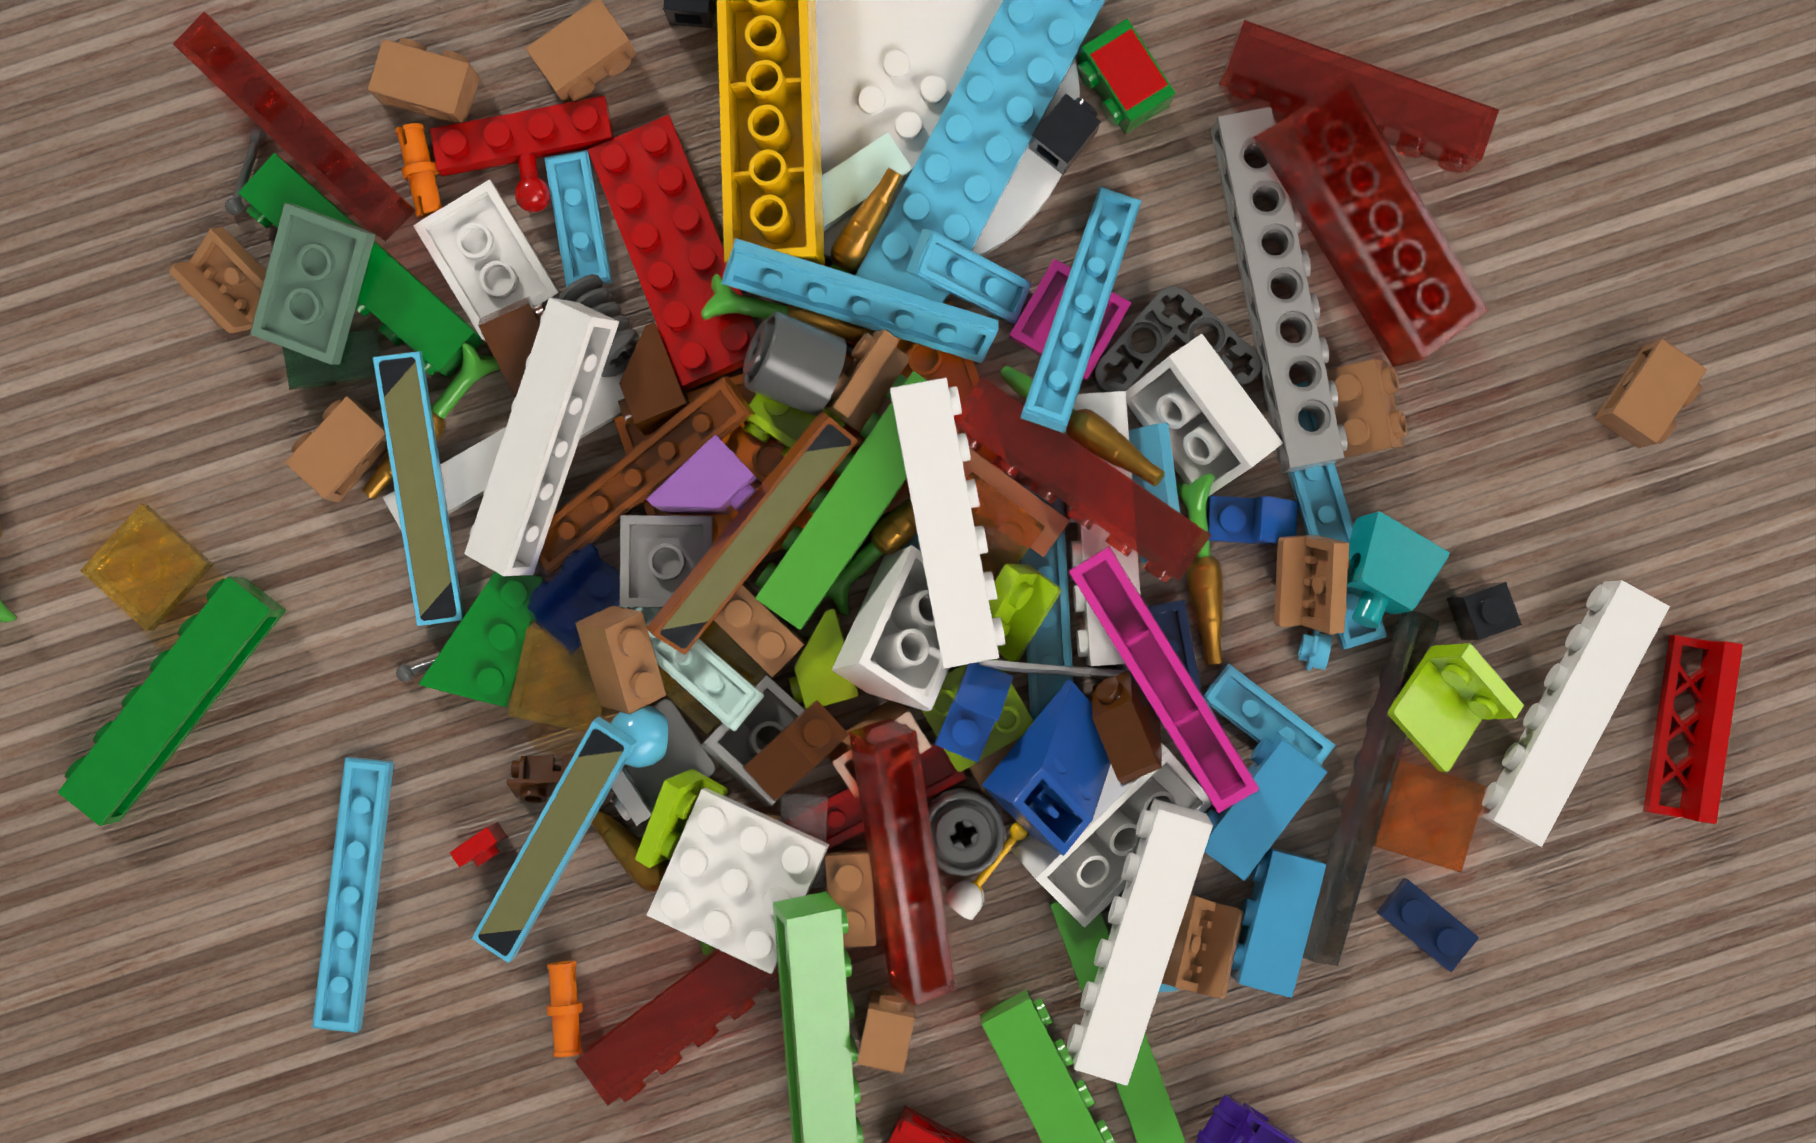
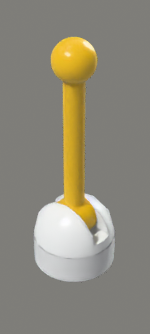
(967, 895)

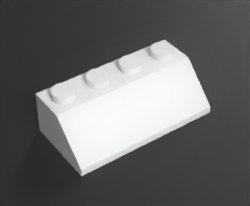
(1092, 868)

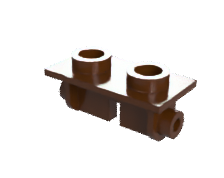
(535, 777)

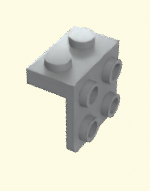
(639, 787)

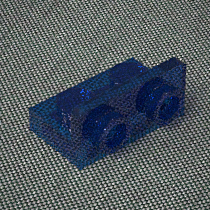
(576, 593)

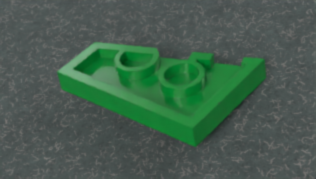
(487, 644)

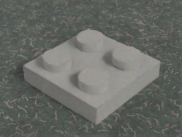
(659, 555)

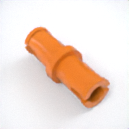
(419, 169)
(564, 1008)

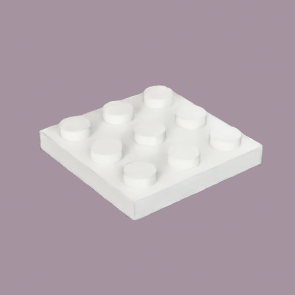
(730, 874)

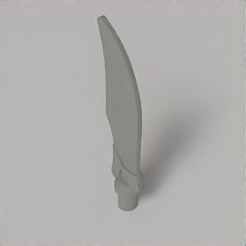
(1099, 673)

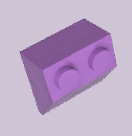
(707, 483)

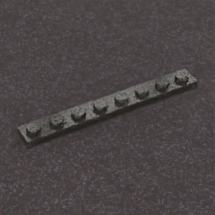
(1367, 795)

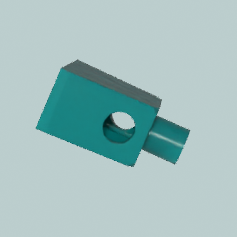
(1389, 567)

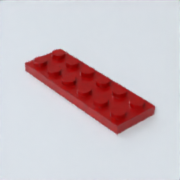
(672, 248)

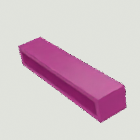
(1164, 679)

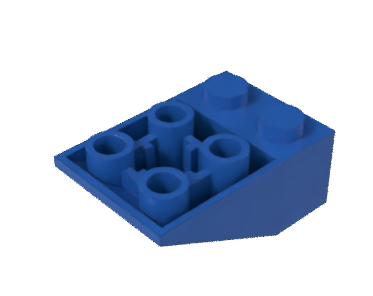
(1054, 772)

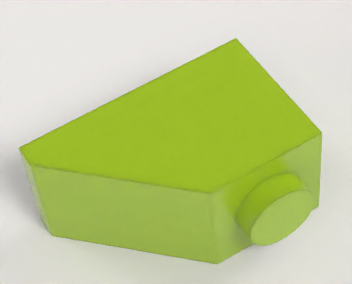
(814, 667)

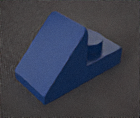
(1251, 519)
(974, 711)

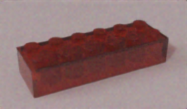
(1371, 223)

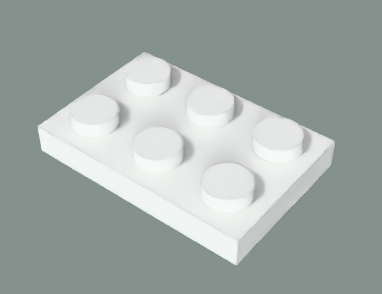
(485, 254)

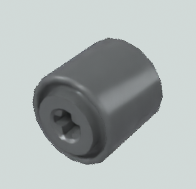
(794, 363)
(972, 809)

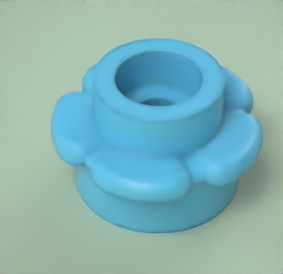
(1315, 650)

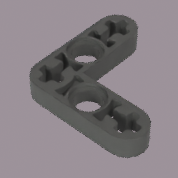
(1163, 331)

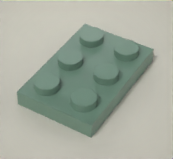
(312, 283)

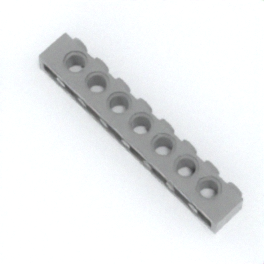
(1249, 226)

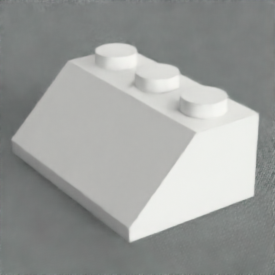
(1207, 413)
(894, 636)

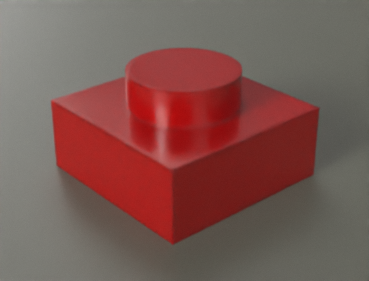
(480, 846)

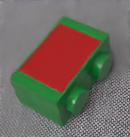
(1124, 77)

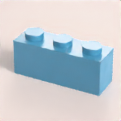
(1252, 825)
(1277, 921)

